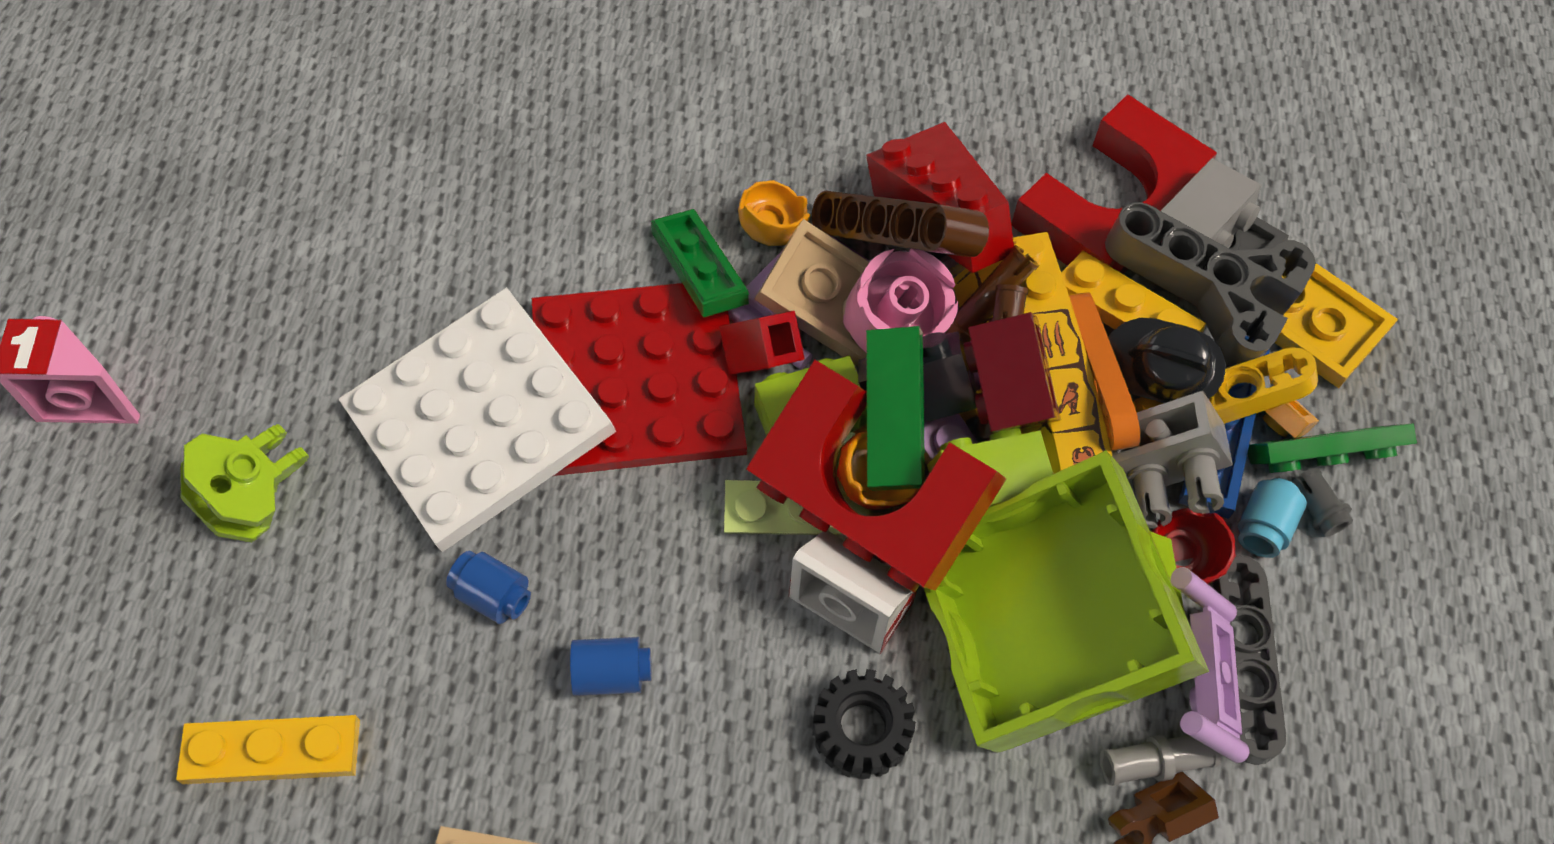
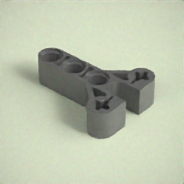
(1232, 289)

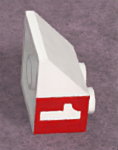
(849, 590)

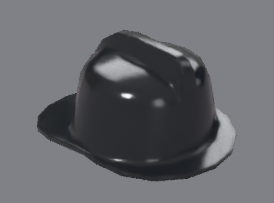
(1167, 359)

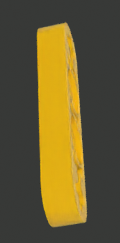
(1253, 371)

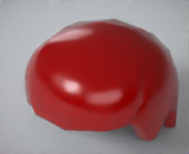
(1204, 539)

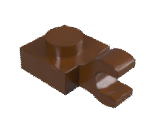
(1165, 808)

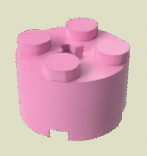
(905, 279)

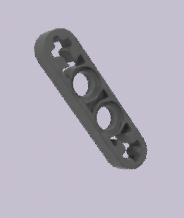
(1256, 658)

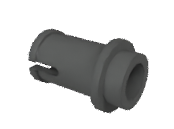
(1323, 504)

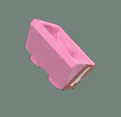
(58, 375)

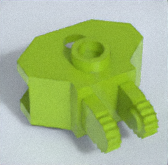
(236, 481)

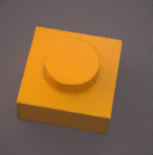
(1290, 419)

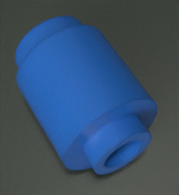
(489, 586)

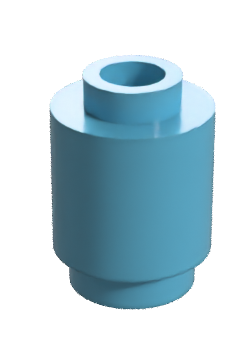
(1271, 517)

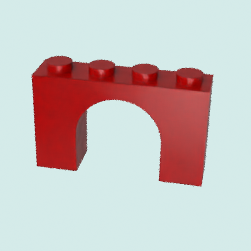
(1139, 141)
(916, 540)

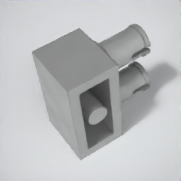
(1177, 444)

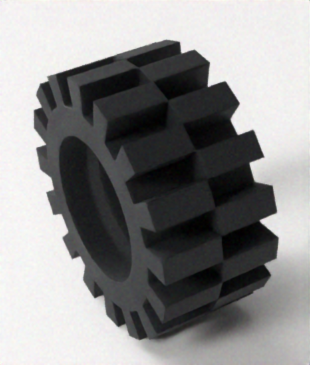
(871, 692)

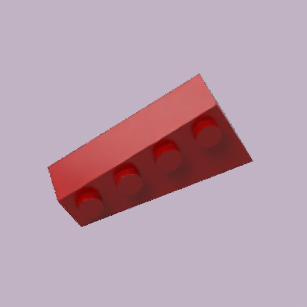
(940, 170)

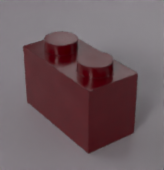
(1012, 373)

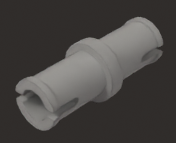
(1156, 759)

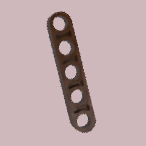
(902, 223)

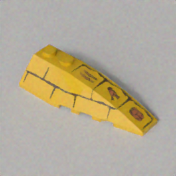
(1082, 427)

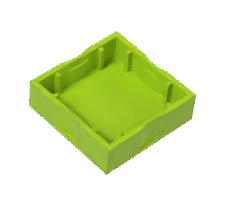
(1061, 609)

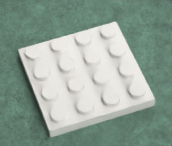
(476, 418)

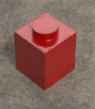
(762, 343)

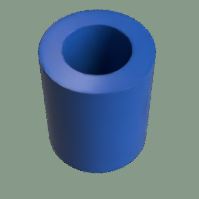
(609, 666)

